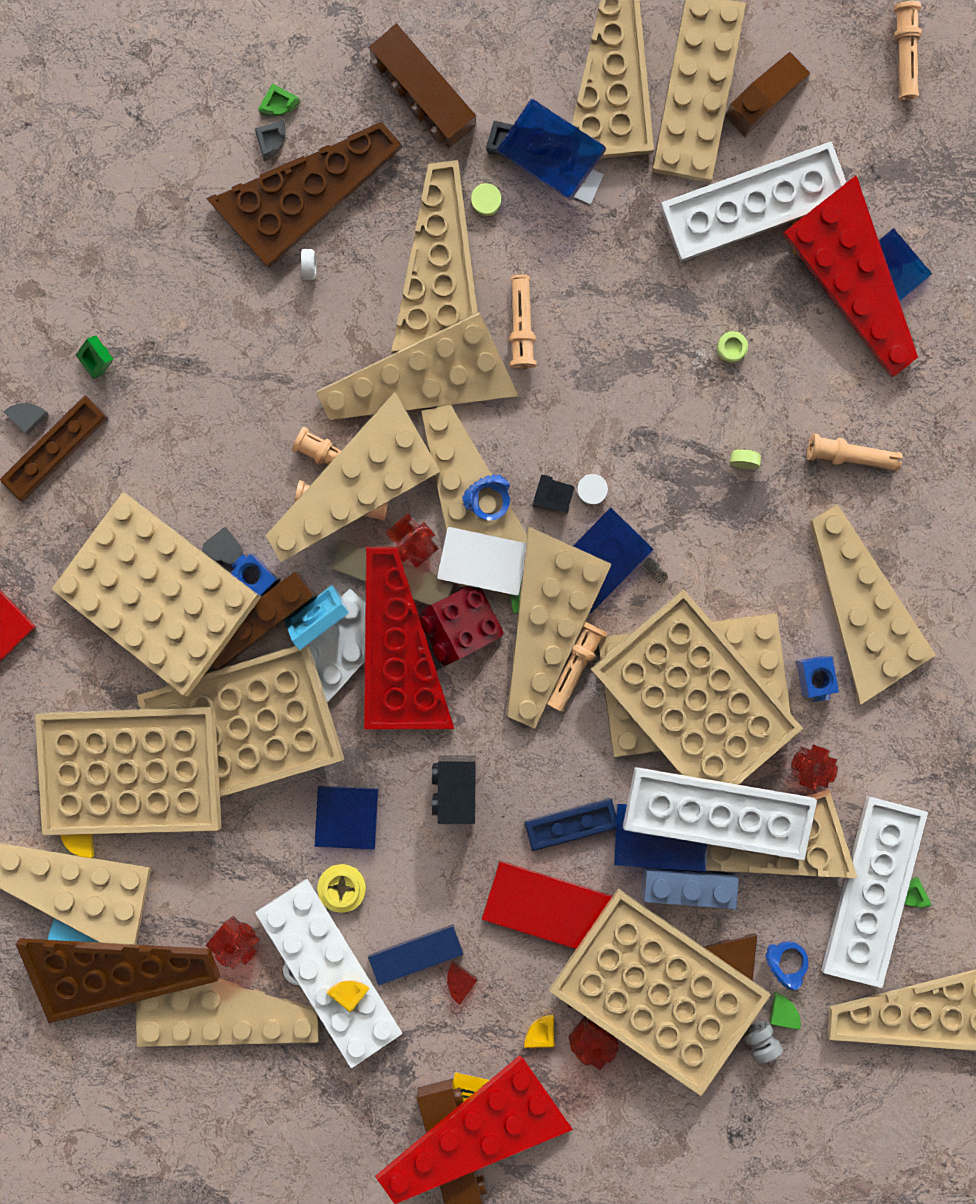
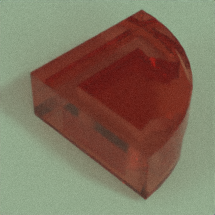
(459, 982)

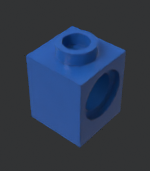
(267, 577)
(808, 667)

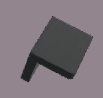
(553, 495)

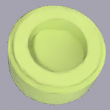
(486, 199)
(732, 347)
(745, 459)

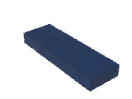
(571, 824)
(415, 954)

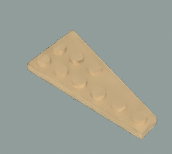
(437, 371)
(870, 618)
(86, 893)
(919, 1015)
(223, 1016)

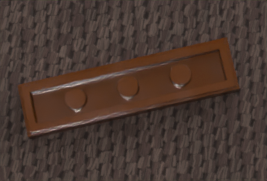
(53, 448)

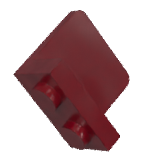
(460, 624)

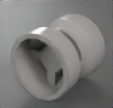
(762, 1042)

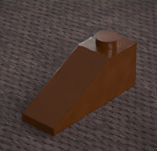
(766, 93)

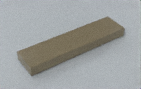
(423, 585)

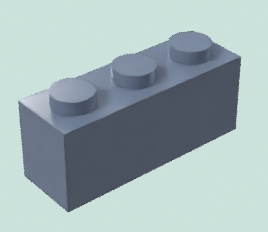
(690, 887)

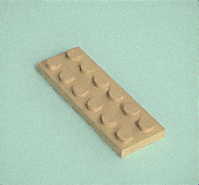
(699, 89)

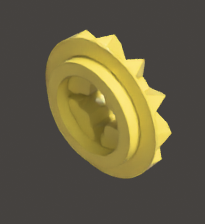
(330, 896)

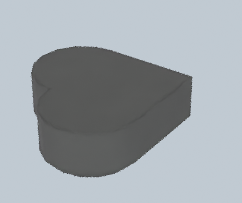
(223, 547)

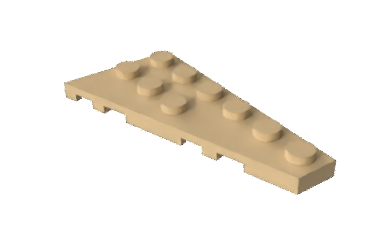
(614, 84)
(439, 270)
(459, 468)
(370, 471)
(553, 607)
(825, 853)

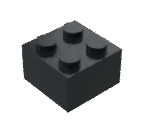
(456, 789)

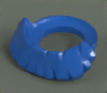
(496, 483)
(792, 980)

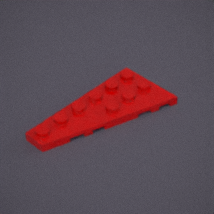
(848, 262)
(398, 665)
(490, 1125)

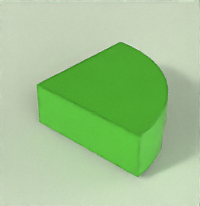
(278, 102)
(916, 895)
(784, 1012)

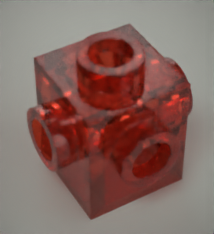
(412, 540)
(804, 762)
(233, 943)
(593, 1044)

